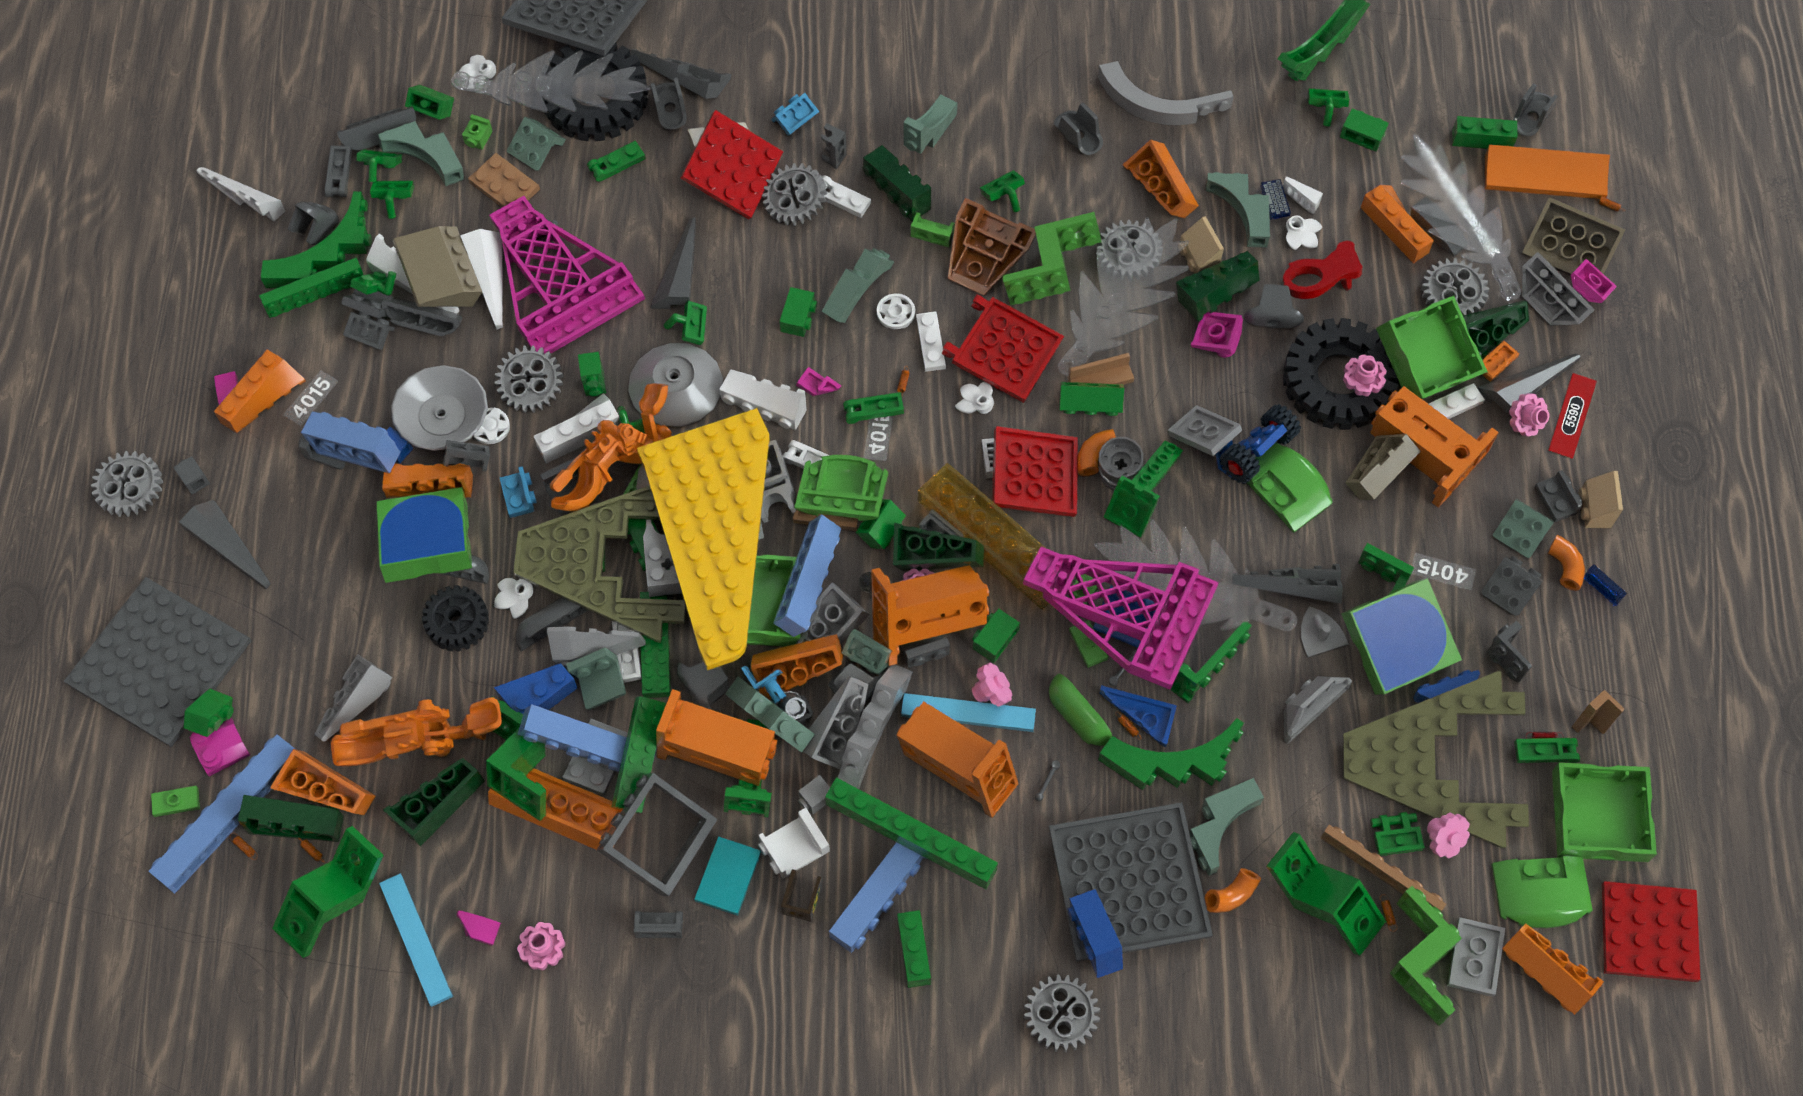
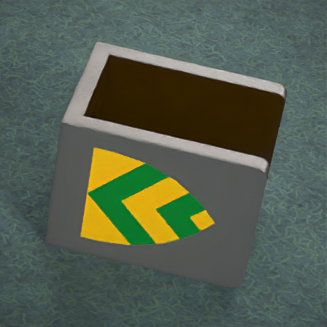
(796, 912)

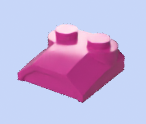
(1591, 282)
(1218, 333)
(219, 748)

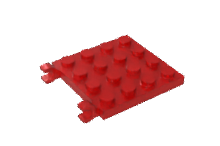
(1005, 348)

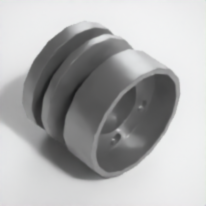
(1119, 453)

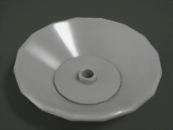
(436, 392)
(689, 395)

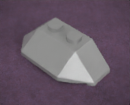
(1552, 294)
(1311, 702)

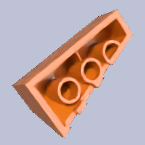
(1162, 178)
(1391, 217)
(257, 390)
(420, 479)
(798, 662)
(317, 782)
(1552, 969)

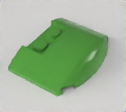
(1290, 486)
(842, 487)
(1542, 891)

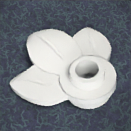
(479, 66)
(1303, 235)
(974, 398)
(511, 598)

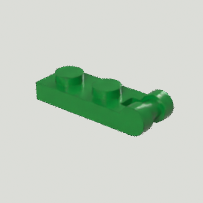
(616, 161)
(873, 407)
(1546, 750)

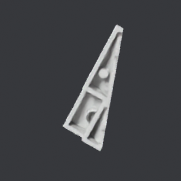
(241, 193)
(485, 255)
(385, 259)

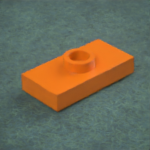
(1498, 360)

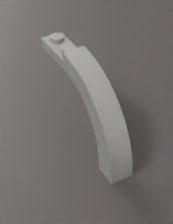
(1154, 108)

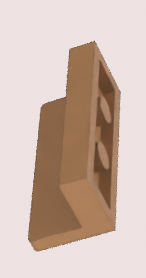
(1107, 371)
(1600, 712)

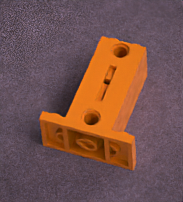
(1444, 447)
(926, 606)
(714, 740)
(959, 756)

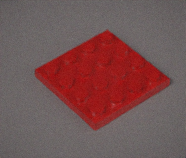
(731, 164)
(1035, 471)
(1650, 931)

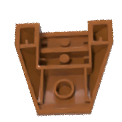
(985, 247)

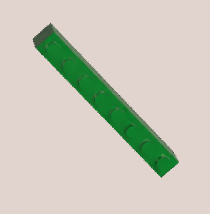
(911, 833)

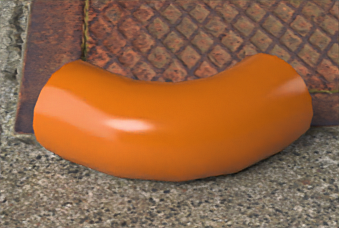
(1089, 452)
(1571, 562)
(1233, 895)

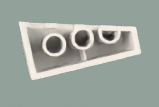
(772, 402)
(572, 433)

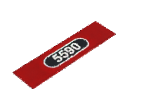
(1572, 415)

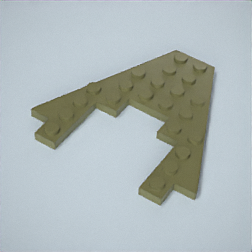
(568, 561)
(1398, 757)

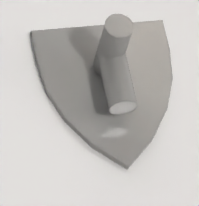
(1320, 633)

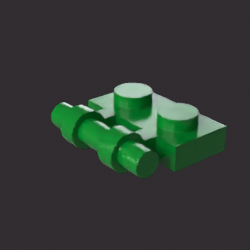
(1398, 840)

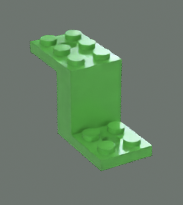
(1052, 241)
(1439, 942)

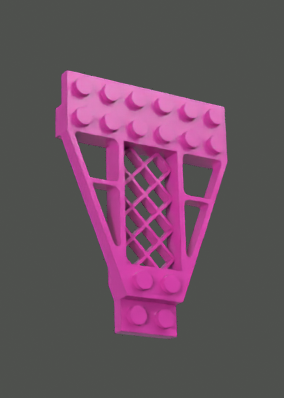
(570, 313)
(1168, 632)

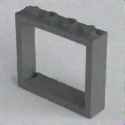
(685, 855)

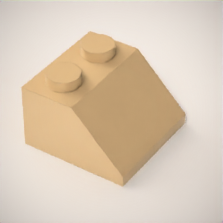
(1203, 246)
(1601, 500)

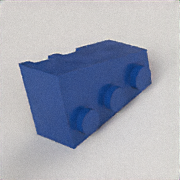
(540, 688)
(1096, 933)

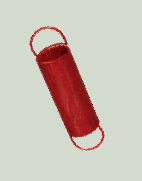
(1544, 735)

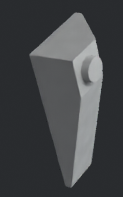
(834, 614)
(570, 645)
(362, 687)
(837, 723)

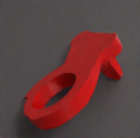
(1339, 265)

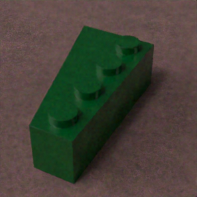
(897, 182)
(1216, 284)
(933, 550)
(435, 801)
(290, 819)

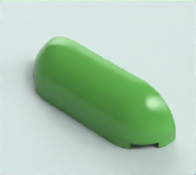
(1078, 711)

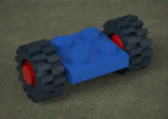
(1240, 457)

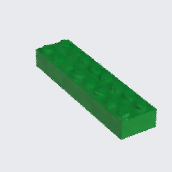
(311, 288)
(656, 661)
(638, 749)

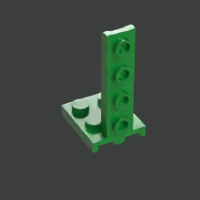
(1133, 499)
(1386, 565)
(1188, 682)
(748, 796)

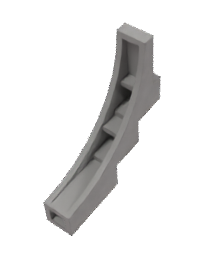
(872, 724)

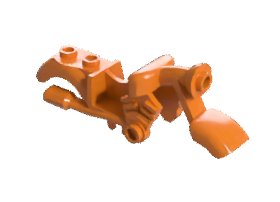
(609, 446)
(400, 733)

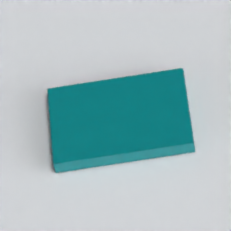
(727, 876)

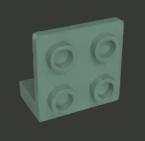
(533, 142)
(1523, 528)
(866, 652)
(598, 677)

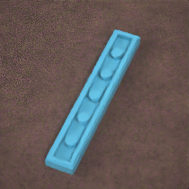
(975, 712)
(416, 940)

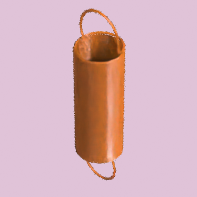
(1610, 204)
(903, 381)
(1128, 725)
(243, 846)
(311, 850)
(1388, 912)

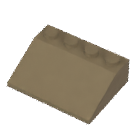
(1570, 236)
(438, 268)

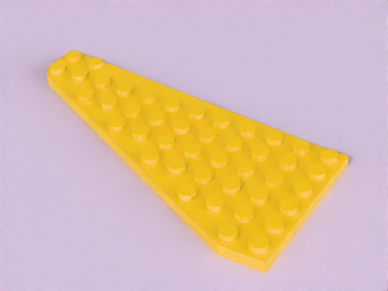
(710, 510)

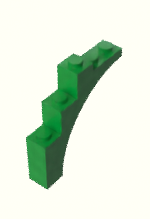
(1318, 47)
(347, 238)
(1142, 765)

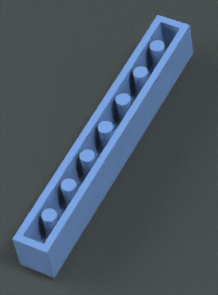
(221, 817)

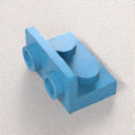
(795, 114)
(517, 494)

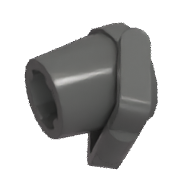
(796, 706)

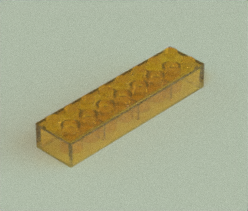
(1005, 542)

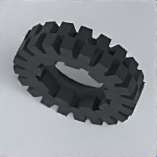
(595, 120)
(1303, 379)

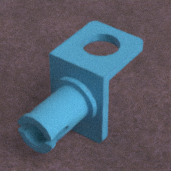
(769, 683)

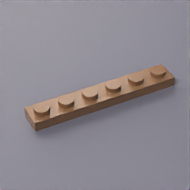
(1375, 864)

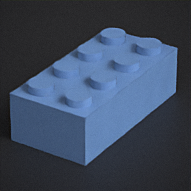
(351, 441)

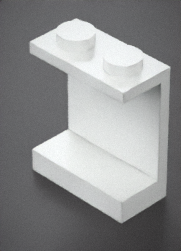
(794, 845)

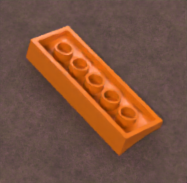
(1546, 171)
(568, 810)

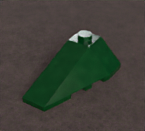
(1493, 325)

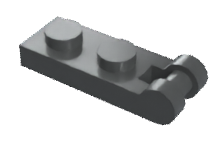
(338, 171)

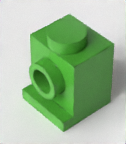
(477, 132)

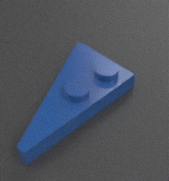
(1149, 714)

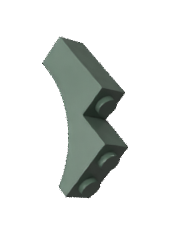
(930, 126)
(432, 150)
(1251, 208)
(855, 283)
(769, 714)
(1222, 811)

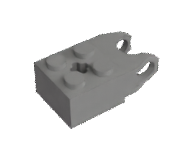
(777, 482)
(657, 561)

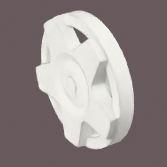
(895, 311)
(492, 425)

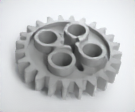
(812, 188)
(1109, 239)
(1472, 285)
(527, 361)
(127, 483)
(1045, 1000)

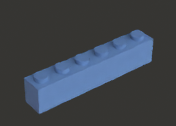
(807, 576)
(572, 736)
(875, 897)

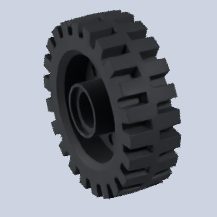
(453, 603)

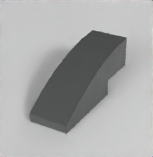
(1429, 222)

